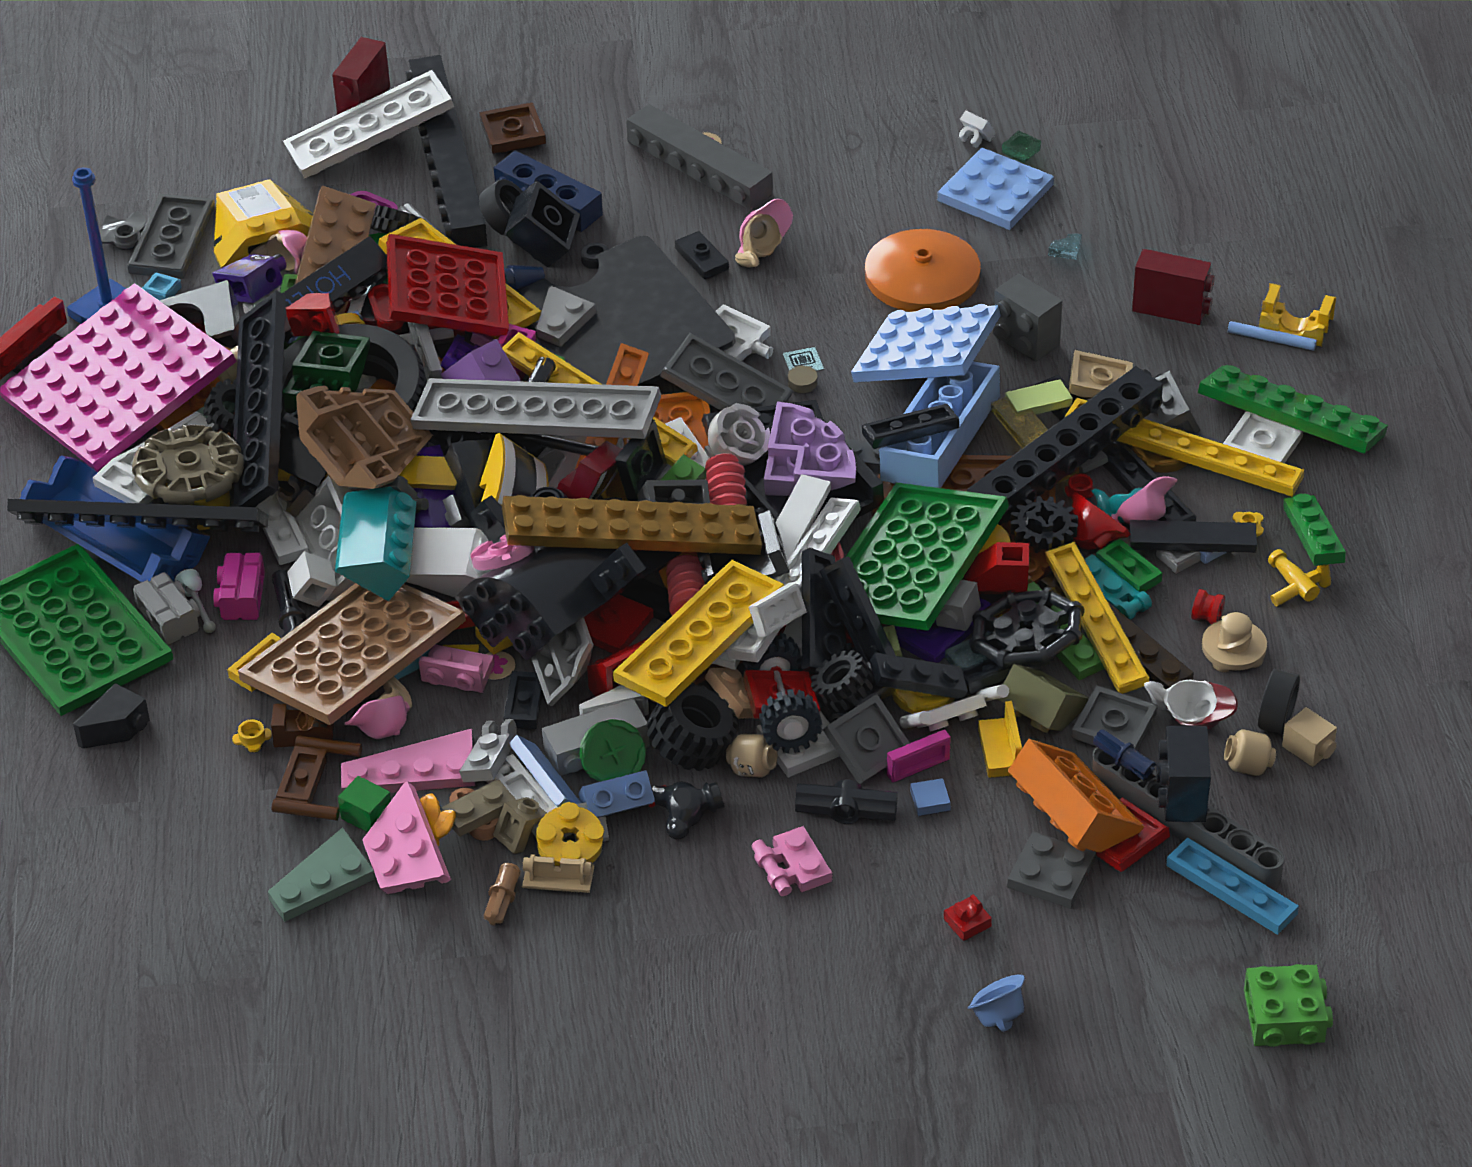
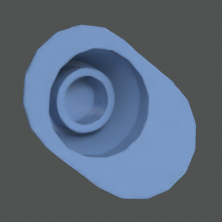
(1000, 1002)

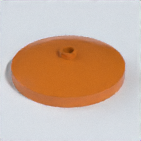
(922, 270)

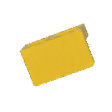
(1000, 742)

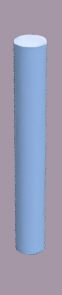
(1272, 335)

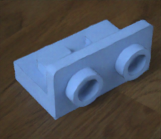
(617, 794)

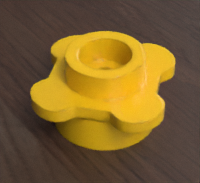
(1250, 517)
(251, 735)

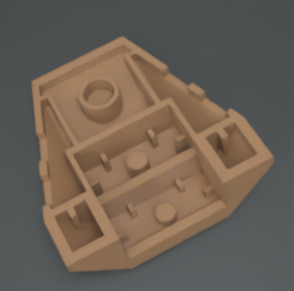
(359, 435)

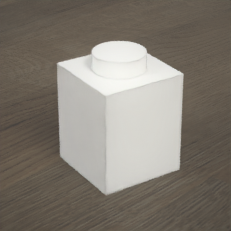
(311, 579)

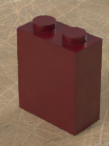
(361, 74)
(1172, 287)

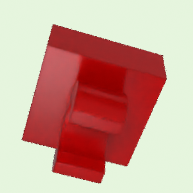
(968, 917)

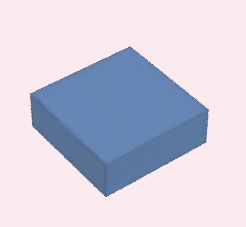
(930, 797)

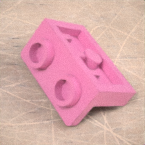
(456, 668)

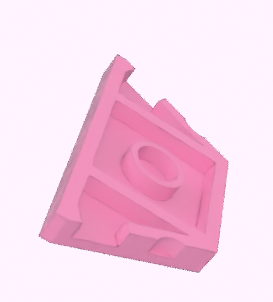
(404, 846)

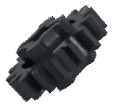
(1044, 524)

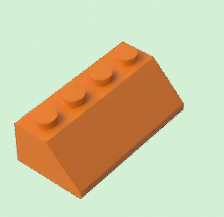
(1073, 797)

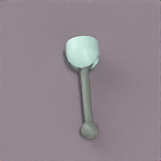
(192, 584)

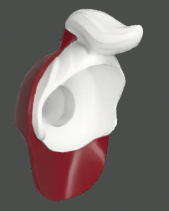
(1194, 701)

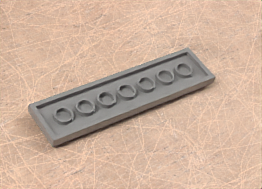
(536, 408)

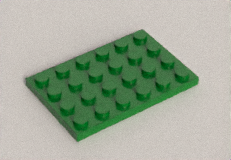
(922, 549)
(75, 630)

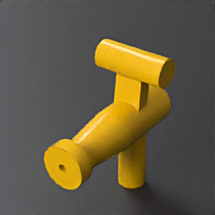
(1298, 581)

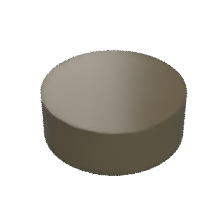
(802, 379)

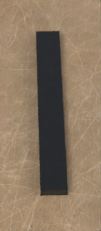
(1131, 470)

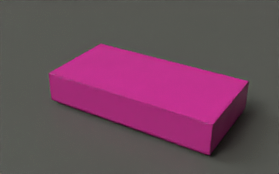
(918, 755)

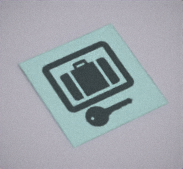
(805, 357)

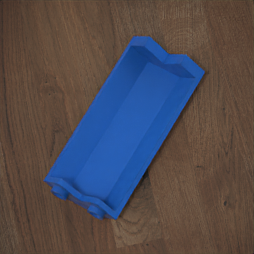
(135, 550)

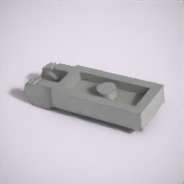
(489, 752)

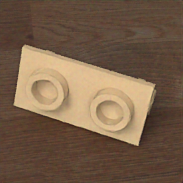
(571, 875)

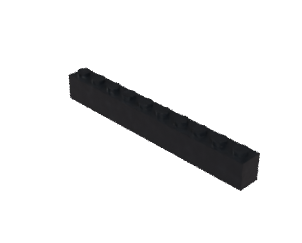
(450, 166)

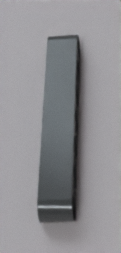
(1217, 834)

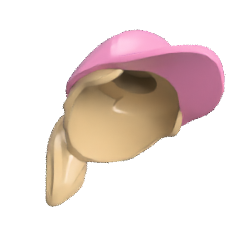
(763, 232)
(288, 244)
(386, 714)

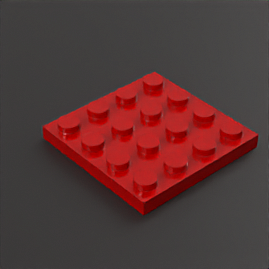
(446, 285)

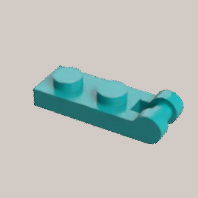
(1117, 590)

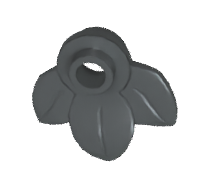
(123, 233)

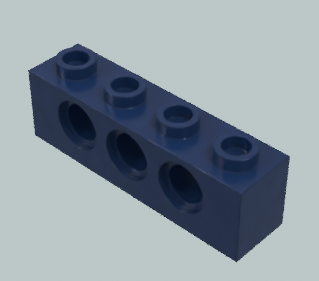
(525, 171)

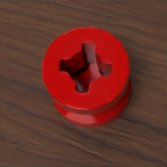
(1208, 607)

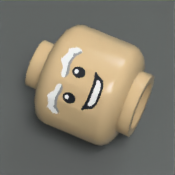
(751, 755)

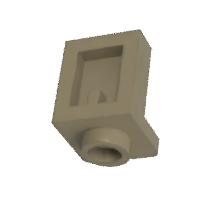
(517, 822)

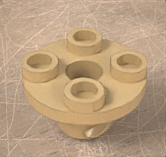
(1234, 643)

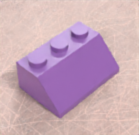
(483, 363)

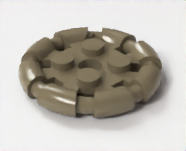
(188, 444)

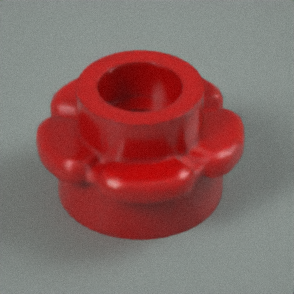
(1081, 484)

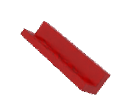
(30, 333)

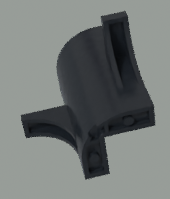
(549, 586)

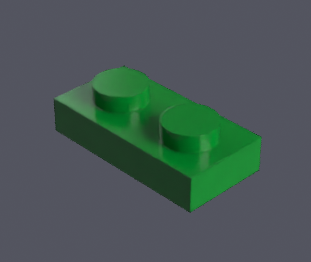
(1130, 565)

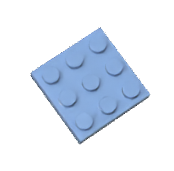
(995, 188)

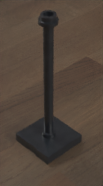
(636, 462)

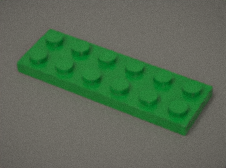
(1293, 409)

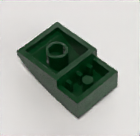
(327, 361)

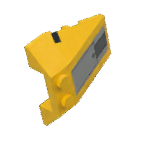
(252, 216)

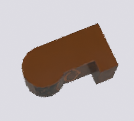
(292, 723)

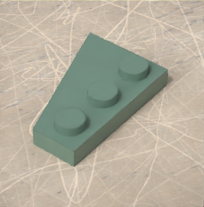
(321, 877)

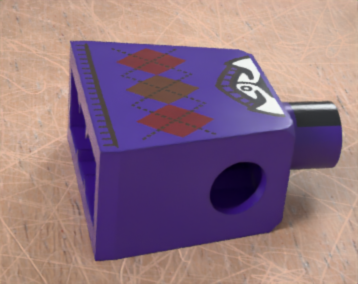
(253, 276)

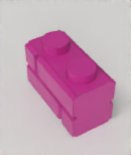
(240, 586)

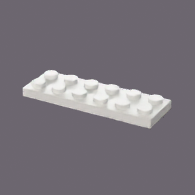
(368, 124)

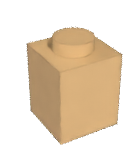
(1309, 737)

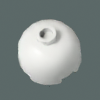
(738, 433)

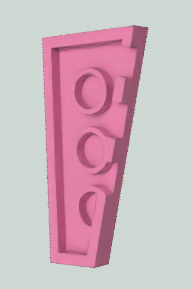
(423, 764)

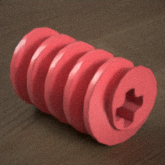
(725, 480)
(683, 580)

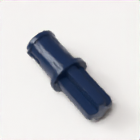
(1125, 754)

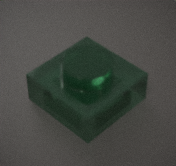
(1021, 146)

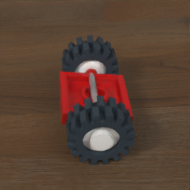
(783, 696)

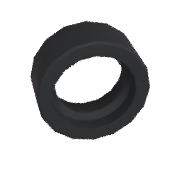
(492, 207)
(1278, 701)

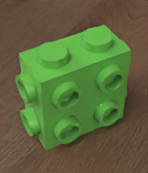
(1287, 1005)

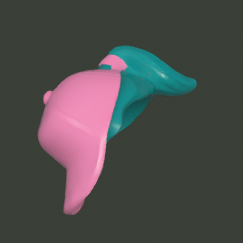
(1140, 504)

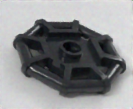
(1026, 628)

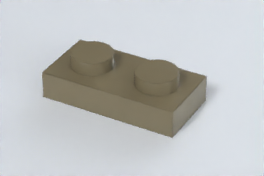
(479, 807)

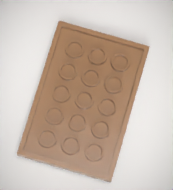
(350, 649)

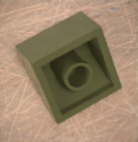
(1043, 698)

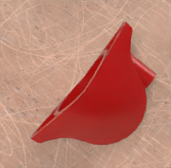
(1094, 525)

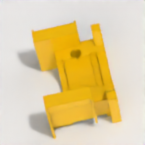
(1275, 317)

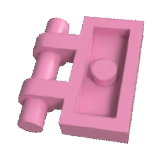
(801, 858)

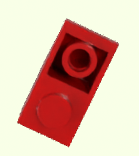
(312, 314)
(1001, 568)

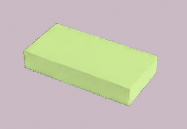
(1041, 397)

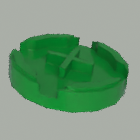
(612, 750)

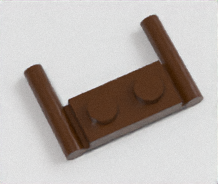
(304, 774)

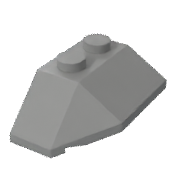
(563, 661)

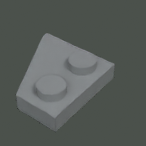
(563, 316)

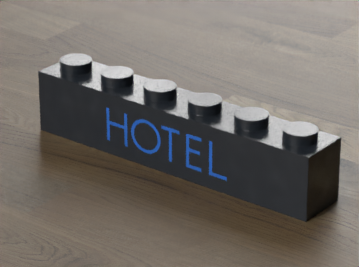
(341, 278)

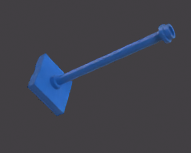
(107, 288)

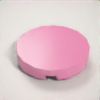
(497, 555)

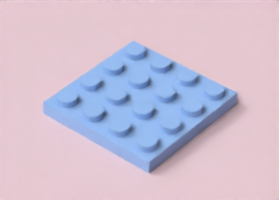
(926, 343)

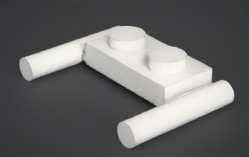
(963, 709)

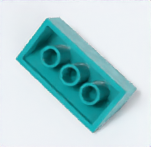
(376, 539)

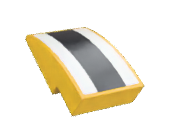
(511, 471)

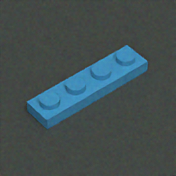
(1232, 886)

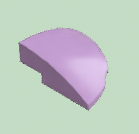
(807, 447)

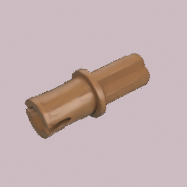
(502, 893)

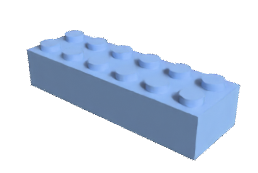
(933, 457)

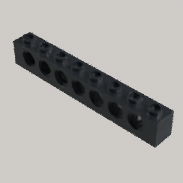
(1073, 440)

